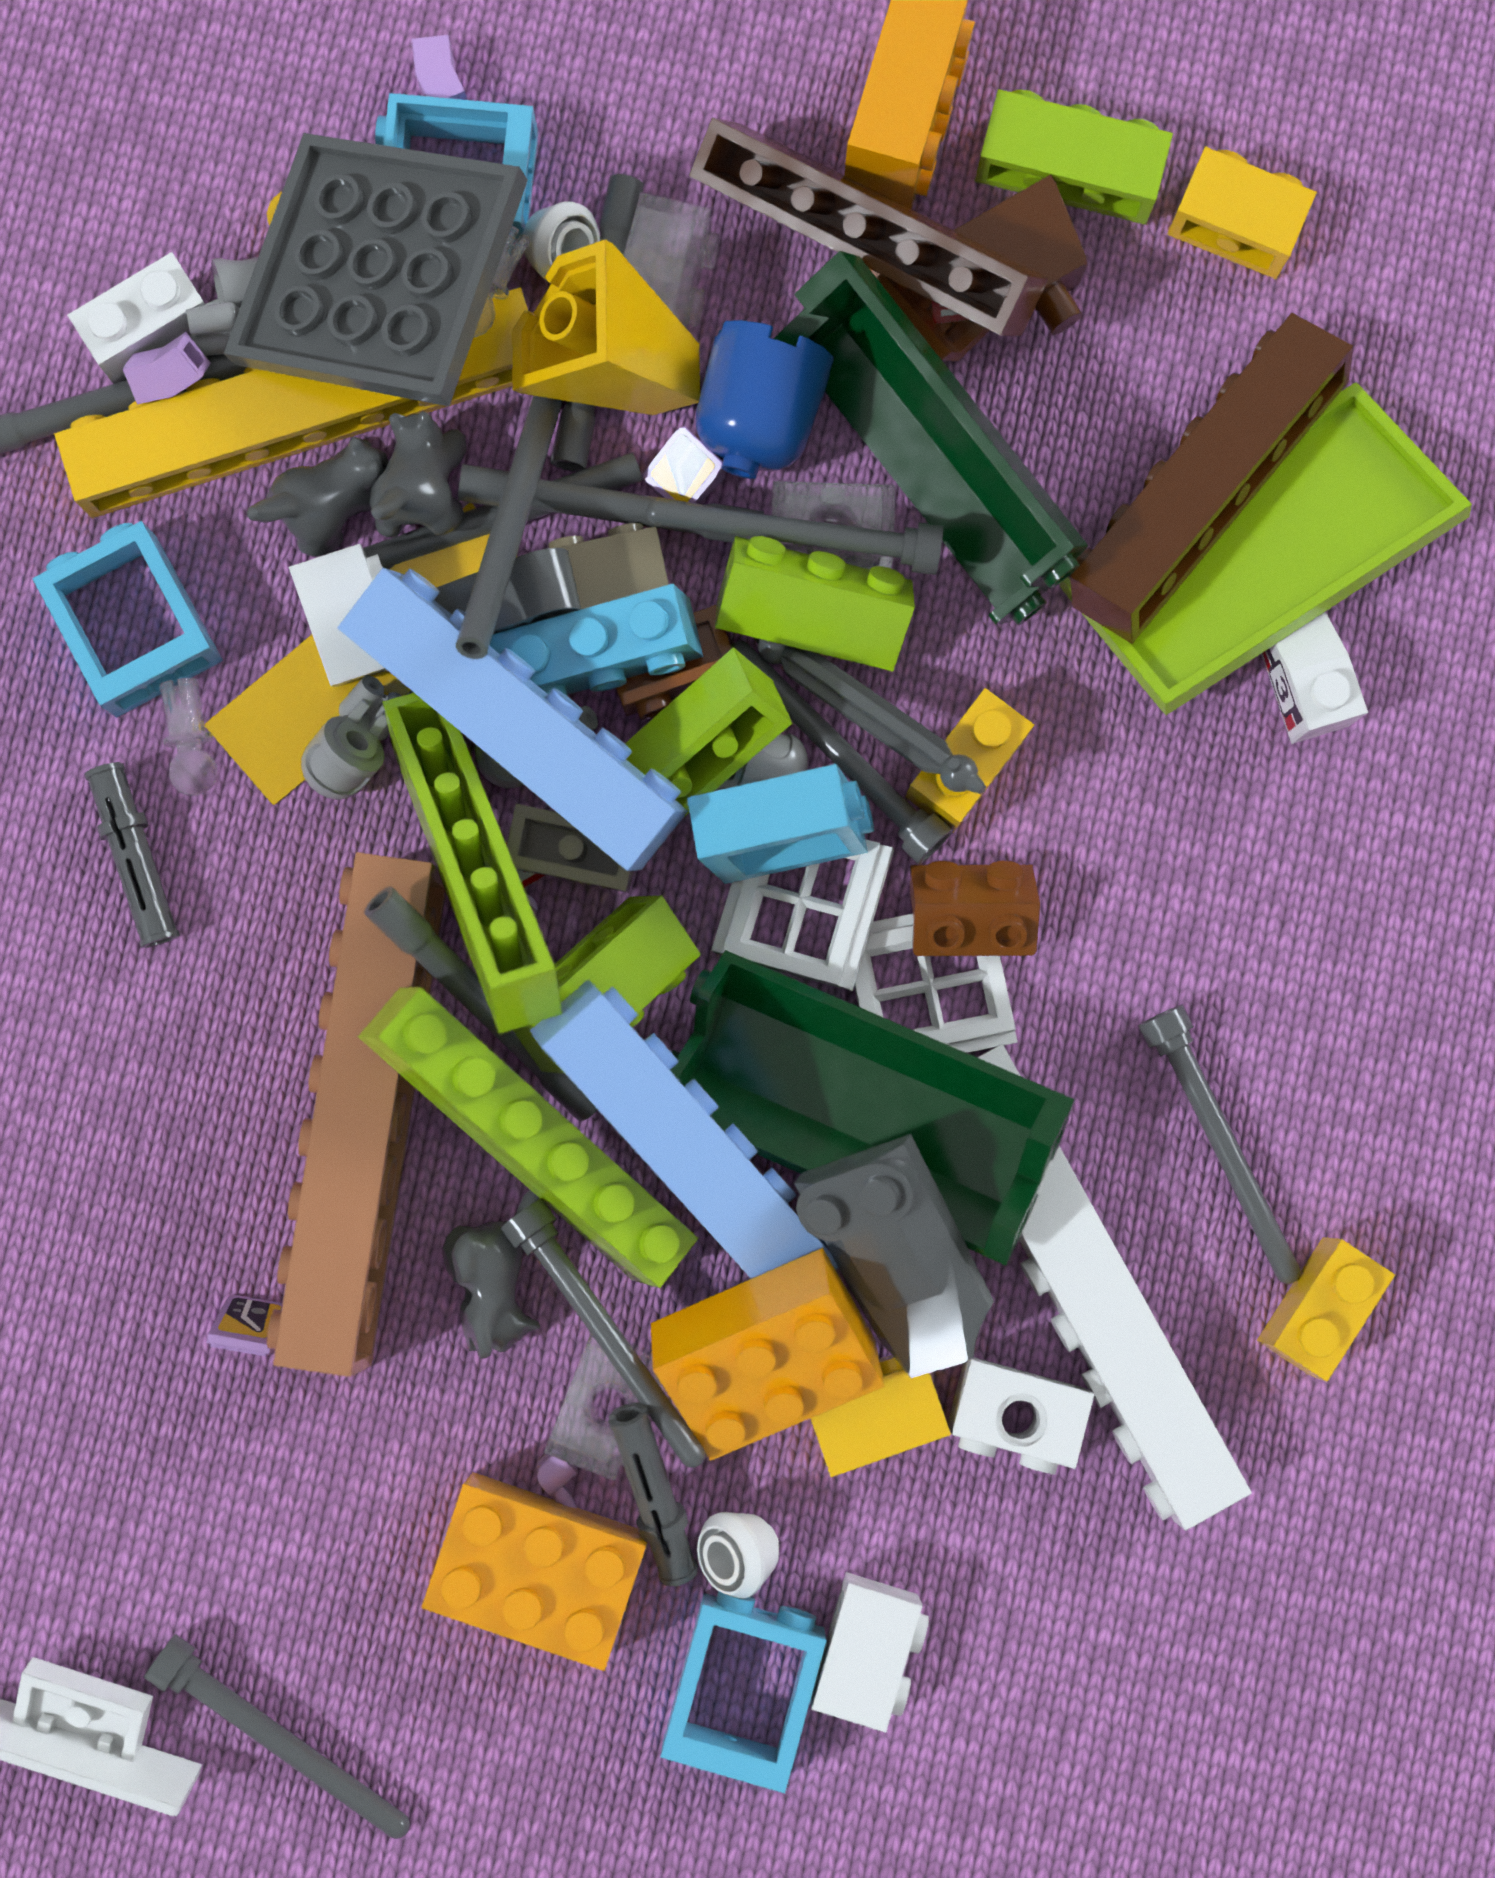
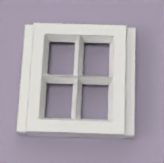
(851, 929)
(964, 1034)

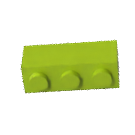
(1092, 157)
(815, 602)
(711, 727)
(635, 950)

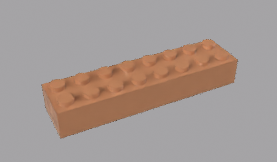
(354, 1139)

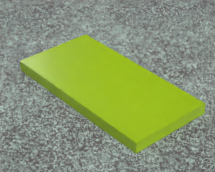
(1317, 531)

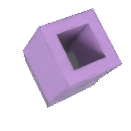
(436, 68)
(165, 370)

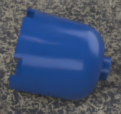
(760, 398)

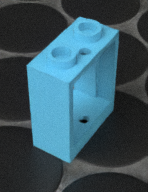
(466, 121)
(141, 678)
(780, 824)
(725, 1752)

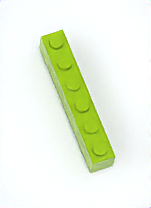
(474, 865)
(527, 1136)

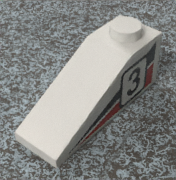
(1314, 681)

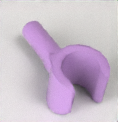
(553, 1476)

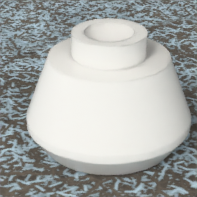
(558, 231)
(737, 1552)

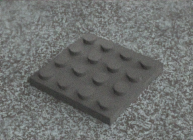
(376, 267)

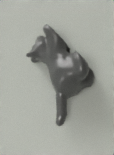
(417, 477)
(322, 497)
(488, 1270)

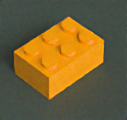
(909, 97)
(765, 1354)
(535, 1570)

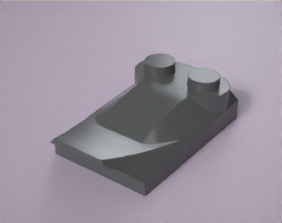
(898, 1253)

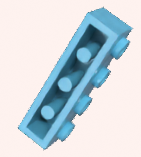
(608, 642)

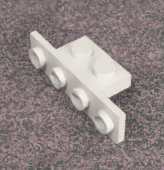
(91, 1738)

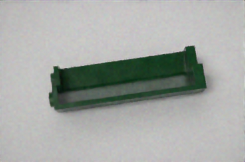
(936, 440)
(831, 1080)

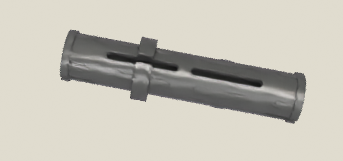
(131, 853)
(660, 1518)

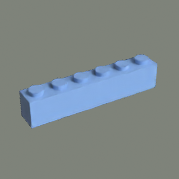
(515, 720)
(674, 1130)

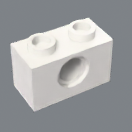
(1057, 1424)

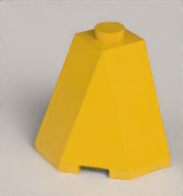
(604, 339)

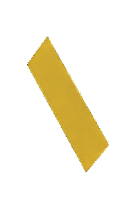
(290, 703)

